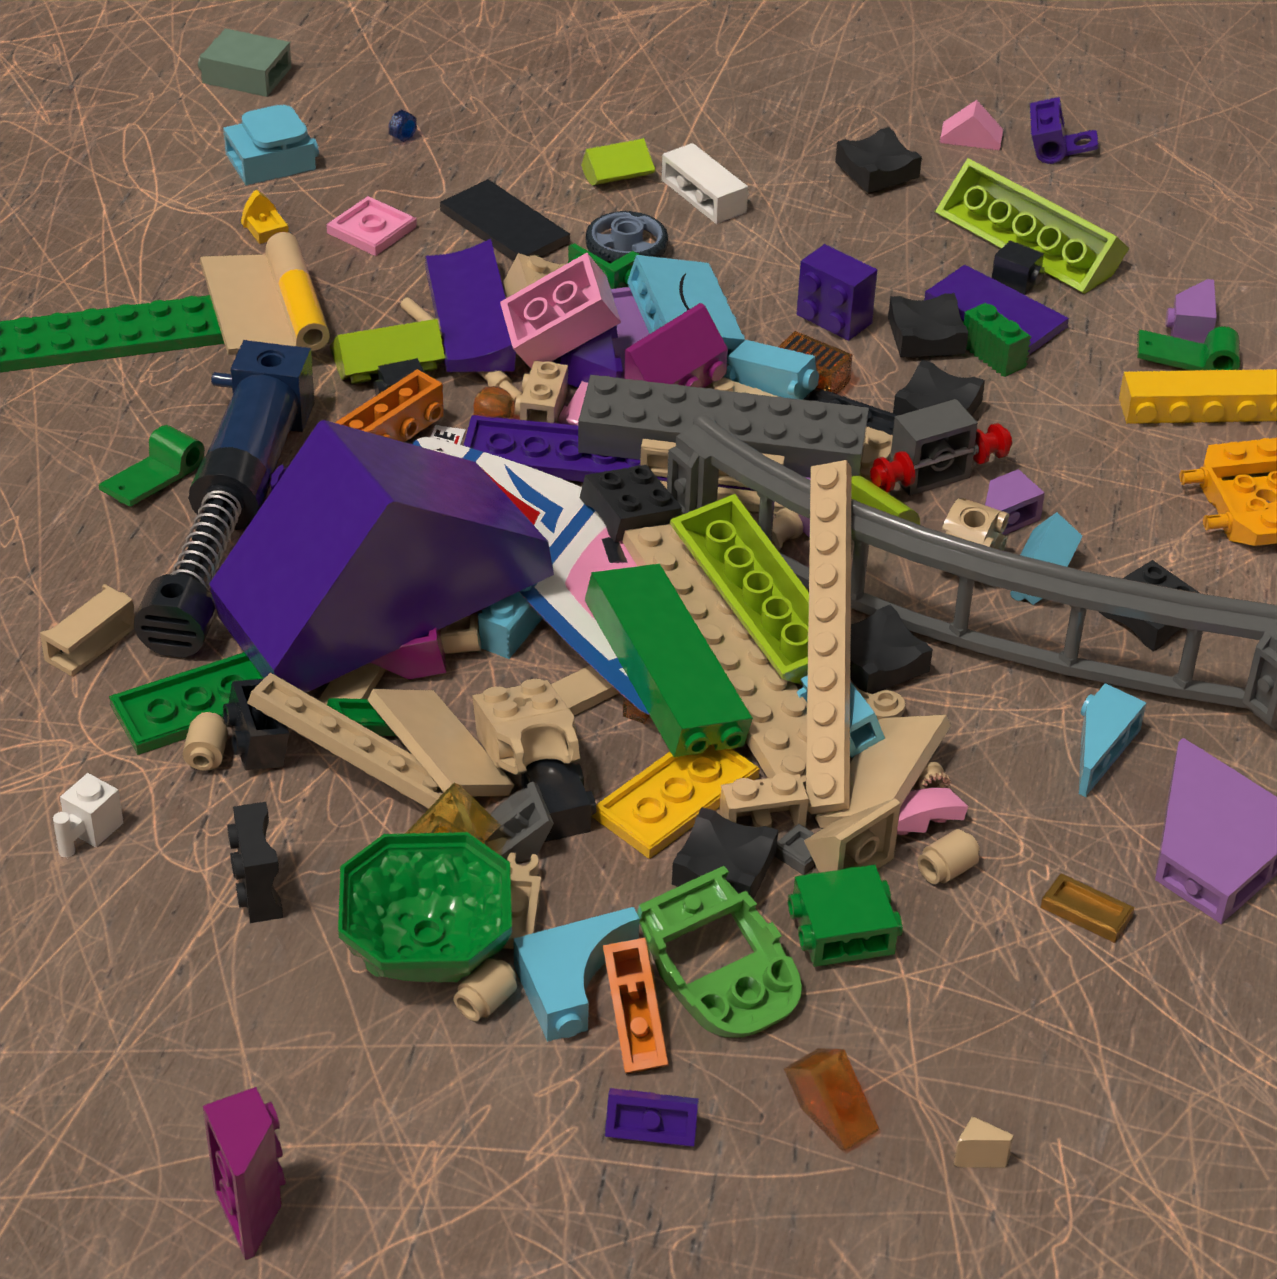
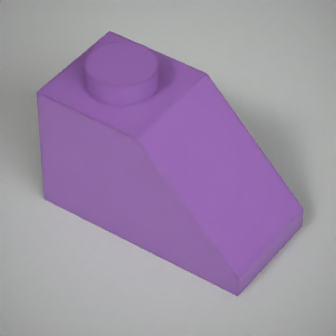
(1193, 312)
(1016, 496)

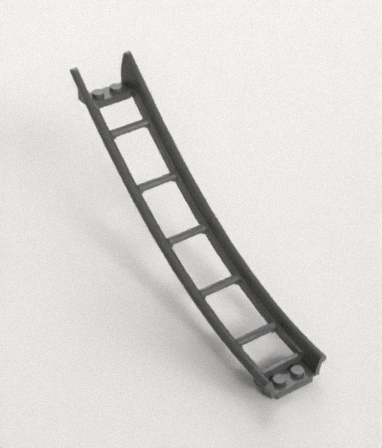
(711, 448)

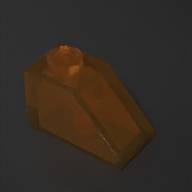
(832, 1096)

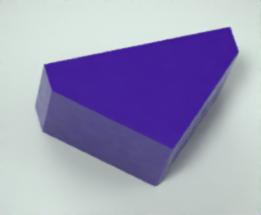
(368, 553)

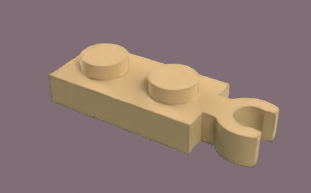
(524, 897)

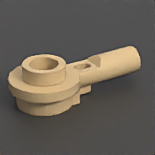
(885, 703)

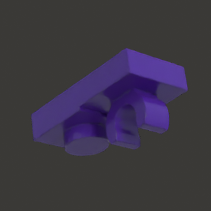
(651, 1117)

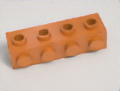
(400, 409)

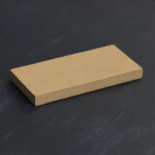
(440, 741)
(891, 765)

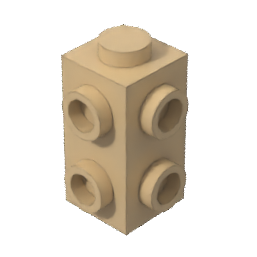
(543, 392)

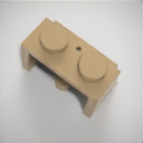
(763, 797)

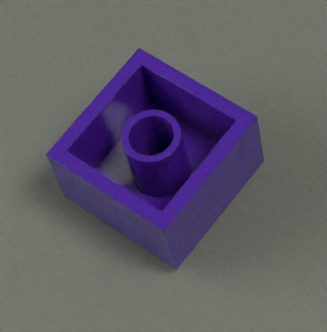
(836, 292)

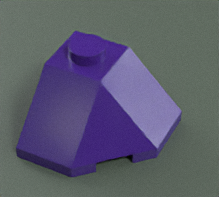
(593, 358)

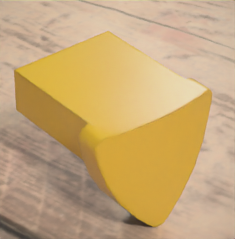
(262, 218)

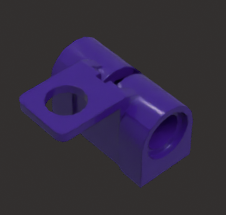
(1049, 133)

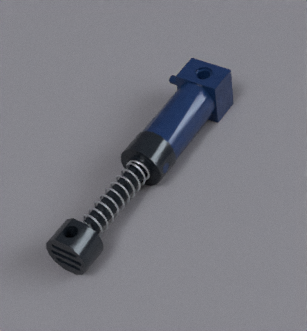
(268, 401)

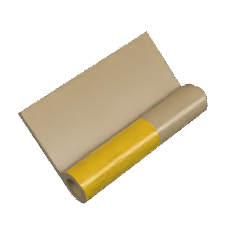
(266, 297)

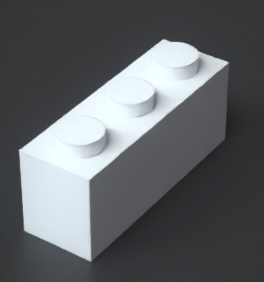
(704, 183)

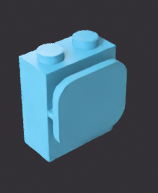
(270, 145)

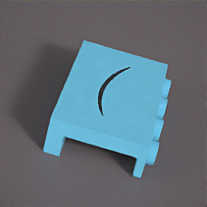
(673, 286)

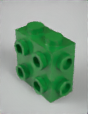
(844, 915)

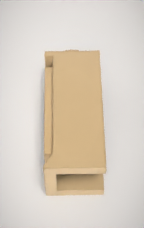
(88, 631)

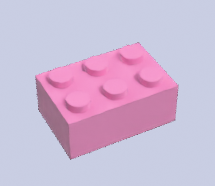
(560, 311)

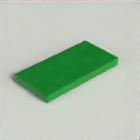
(163, 709)

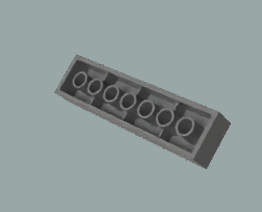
(805, 432)

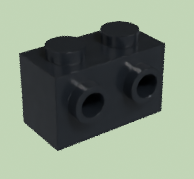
(255, 736)

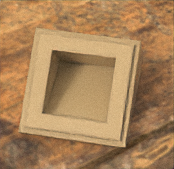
(983, 1146)

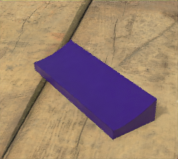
(468, 309)

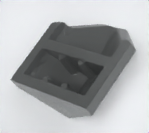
(523, 824)

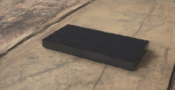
(505, 220)

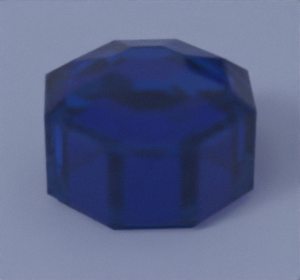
(402, 125)

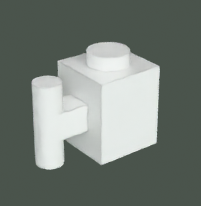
(88, 812)

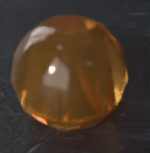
(494, 403)

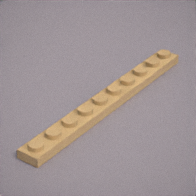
(829, 639)

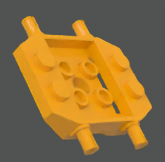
(1241, 501)

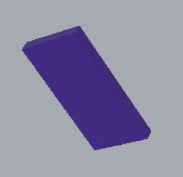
(976, 288)

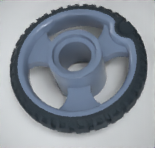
(625, 235)

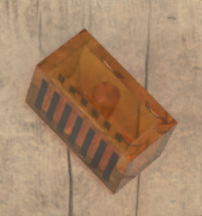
(831, 363)

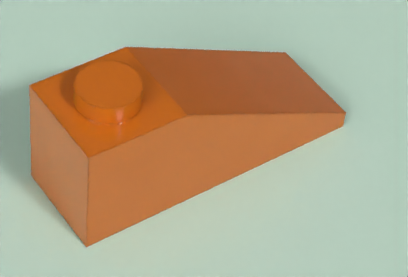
(636, 1005)

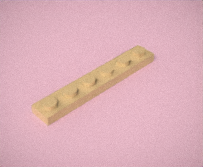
(345, 738)

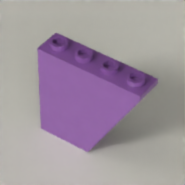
(1216, 834)

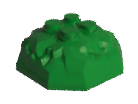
(425, 905)

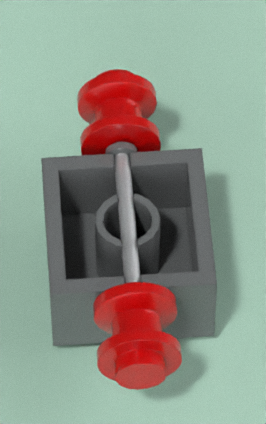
(937, 448)

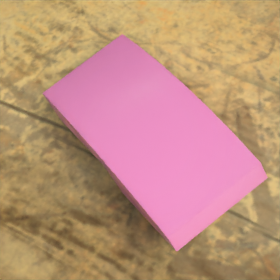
(928, 805)

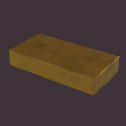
(1087, 907)

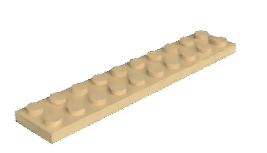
(778, 714)

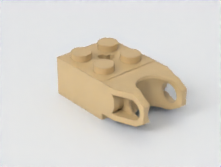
(525, 725)

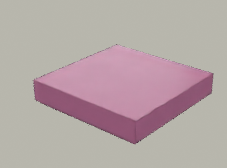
(371, 225)

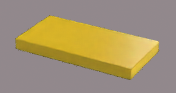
(668, 796)

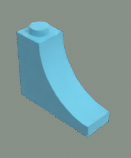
(561, 963)

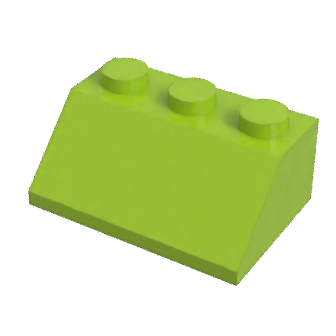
(362, 352)

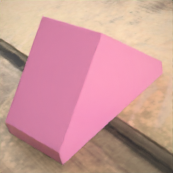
(972, 128)

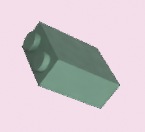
(245, 62)

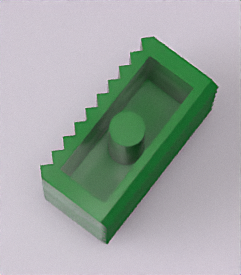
(996, 339)

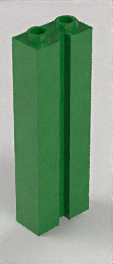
(667, 660)

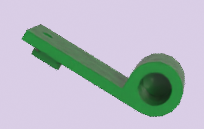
(1218, 352)
(170, 458)

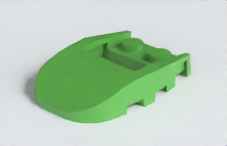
(740, 995)

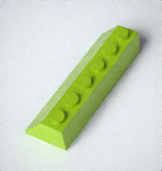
(1005, 211)
(751, 580)

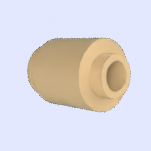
(205, 741)
(948, 857)
(485, 989)

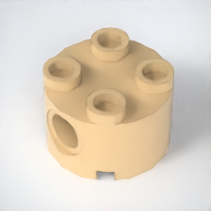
(977, 523)

